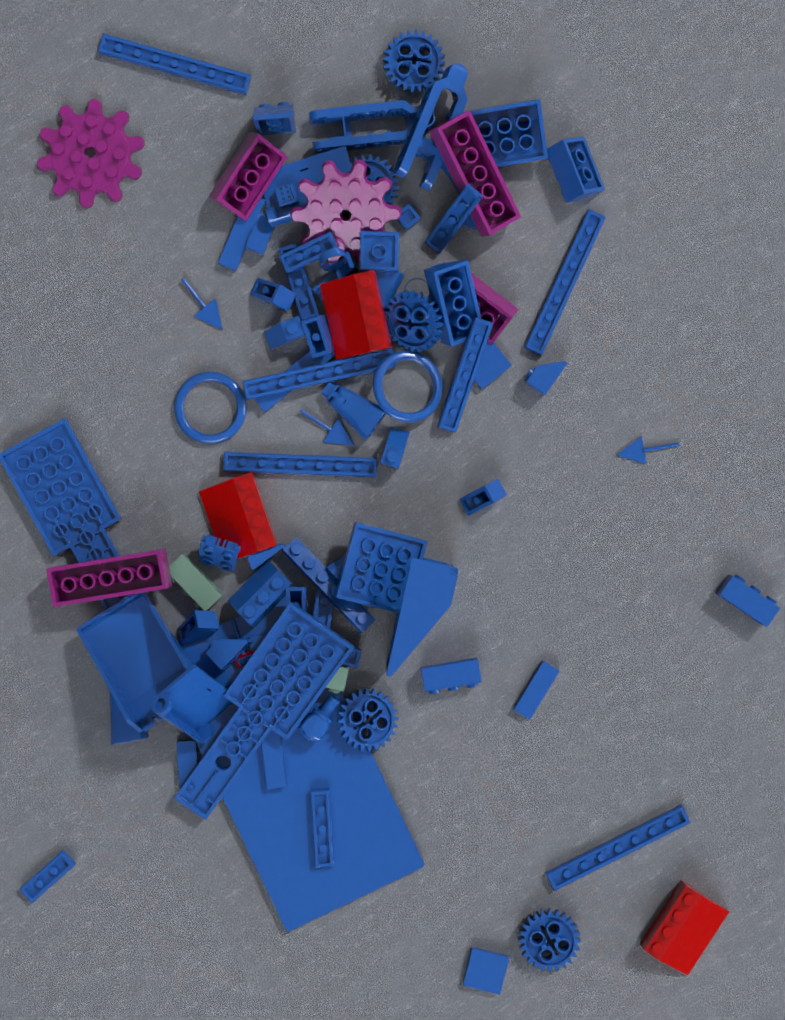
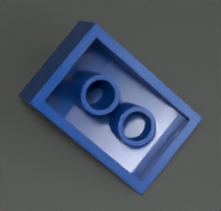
(274, 119)

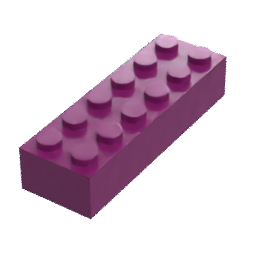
(473, 164)
(109, 577)

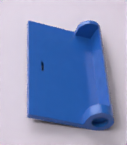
(307, 168)
(190, 704)

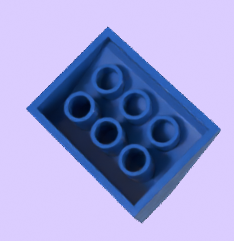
(513, 131)

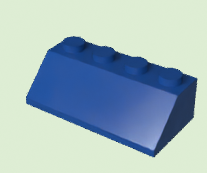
(454, 292)

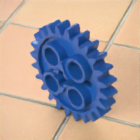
(414, 44)
(378, 171)
(413, 304)
(375, 734)
(564, 931)

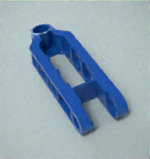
(453, 80)
(363, 112)

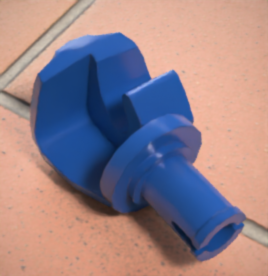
(318, 723)

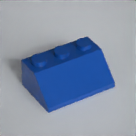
(575, 169)
(260, 593)

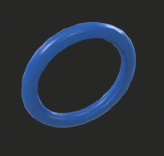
(379, 395)
(210, 438)

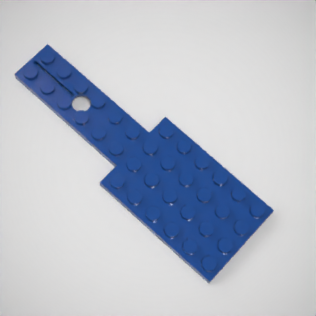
(63, 494)
(271, 694)

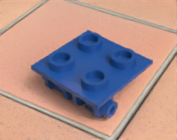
(218, 556)

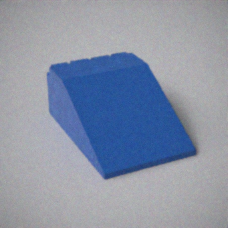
(424, 602)
(134, 656)

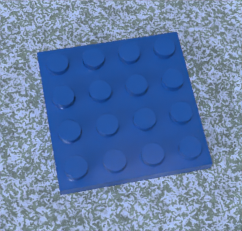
(377, 567)

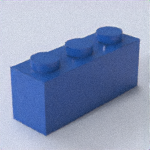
(748, 600)
(451, 675)

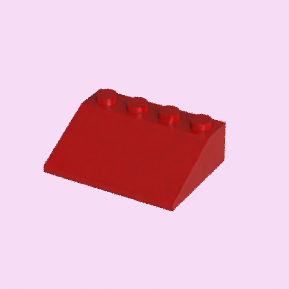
(355, 315)
(239, 514)
(683, 928)

